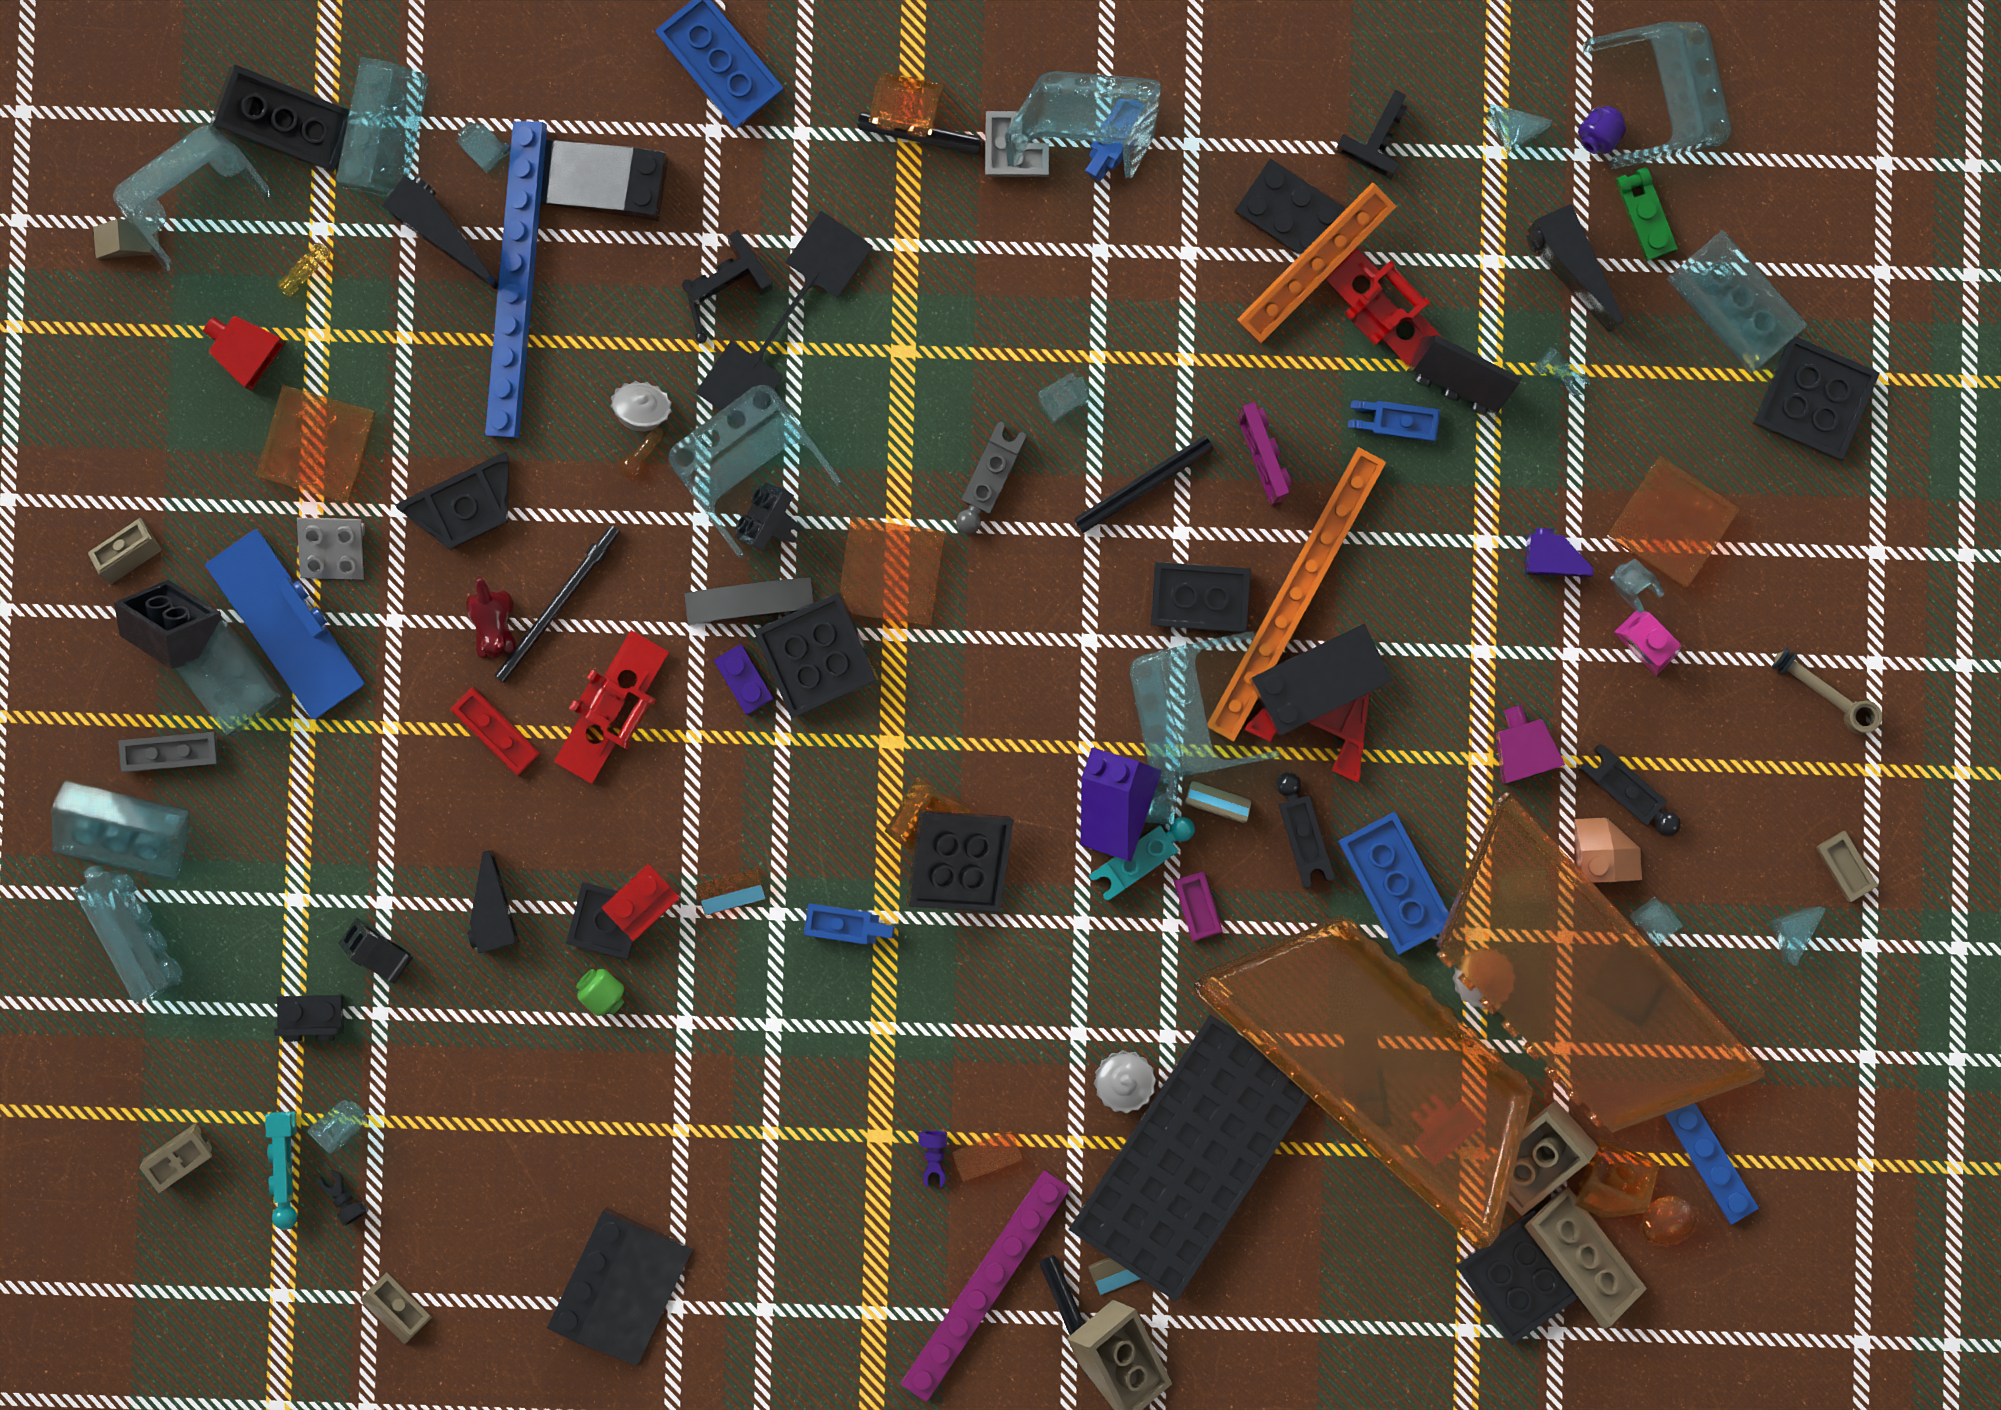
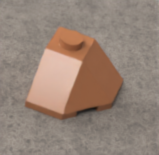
(1605, 851)

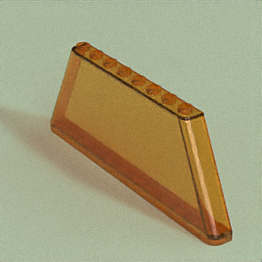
(1582, 982)
(1384, 1065)

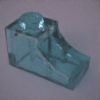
(338, 1126)

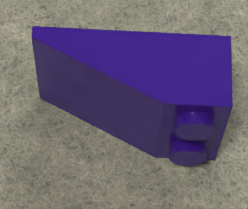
(1115, 802)

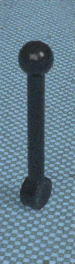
(701, 336)

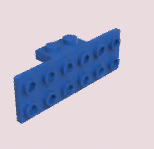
(285, 624)

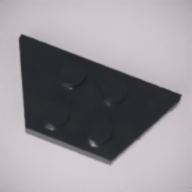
(463, 504)

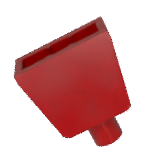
(243, 348)

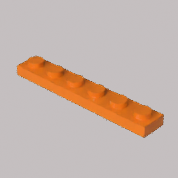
(1317, 262)

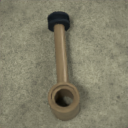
(1786, 661)

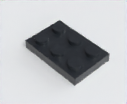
(1288, 208)
(1200, 597)

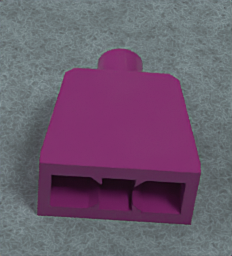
(1525, 747)

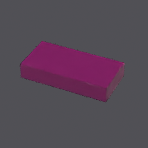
(1198, 906)

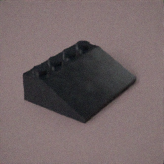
(619, 1287)

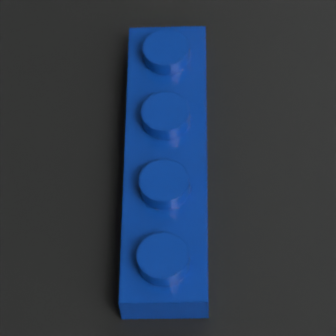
(1711, 1162)

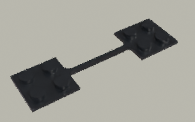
(827, 259)

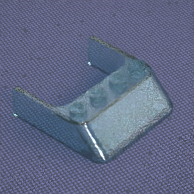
(1688, 83)
(1088, 109)
(737, 445)
(1174, 713)

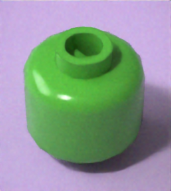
(600, 992)

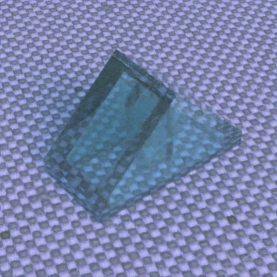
(1515, 127)
(1165, 799)
(1795, 931)

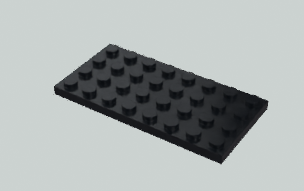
(1190, 1159)

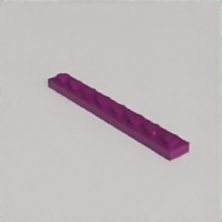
(985, 1285)

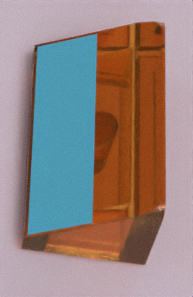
(731, 891)

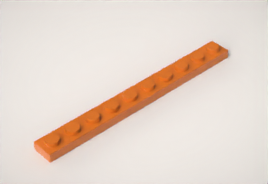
(1296, 591)

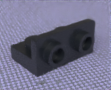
(309, 1016)

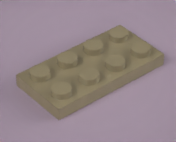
(1585, 1258)

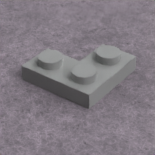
(1033, 161)

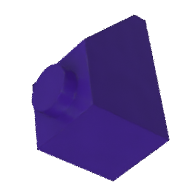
(1554, 556)

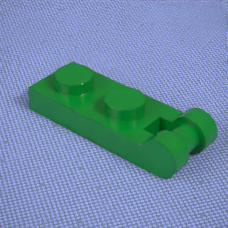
(1646, 215)

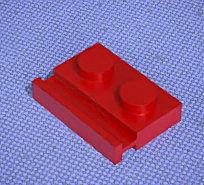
(641, 902)

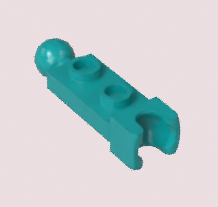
(1149, 854)
(281, 1128)

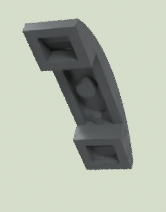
(748, 600)

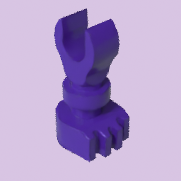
(934, 1142)

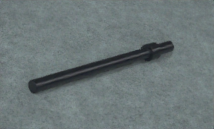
(595, 554)

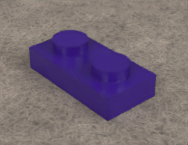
(743, 679)

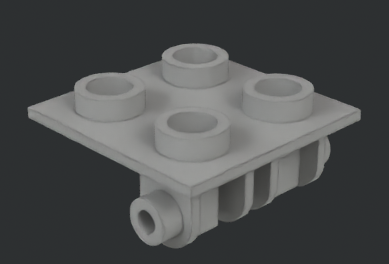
(330, 548)

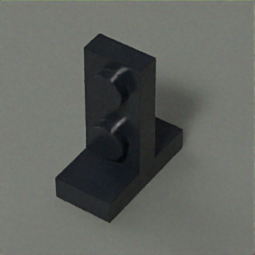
(1380, 138)
(730, 272)

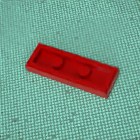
(495, 731)

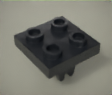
(767, 518)

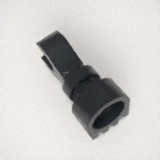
(349, 1211)

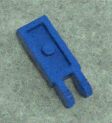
(1398, 420)

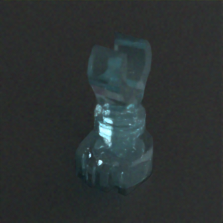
(1551, 361)

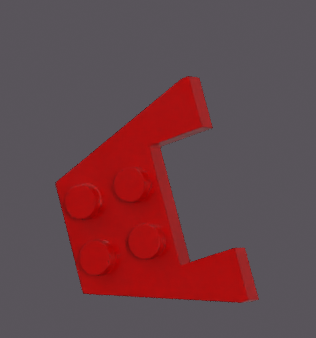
(1343, 722)

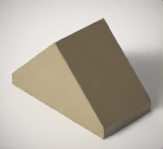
(119, 240)

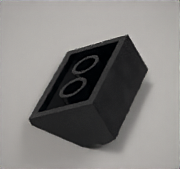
(1462, 375)
(167, 623)

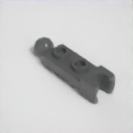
(989, 478)

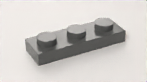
(168, 752)

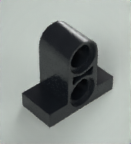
(375, 951)

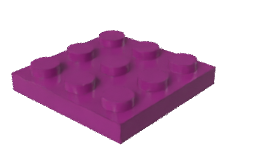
(1264, 453)

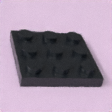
(1816, 398)
(816, 655)
(959, 861)
(1516, 1281)

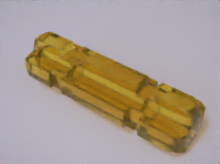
(303, 269)

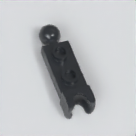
(1631, 791)
(1302, 830)

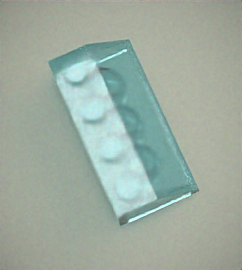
(381, 127)
(1737, 301)
(119, 830)

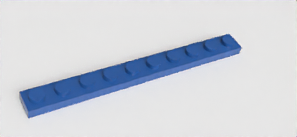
(516, 279)

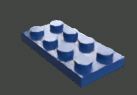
(719, 61)
(1395, 882)

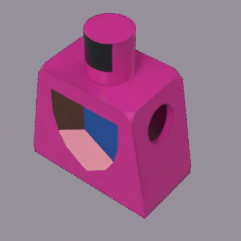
(1648, 641)

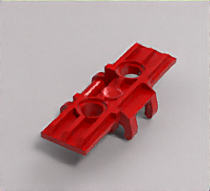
(1374, 311)
(603, 703)

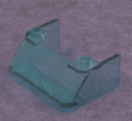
(139, 193)

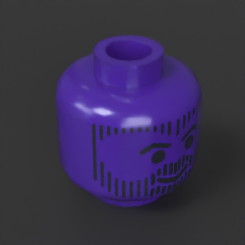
(1602, 130)

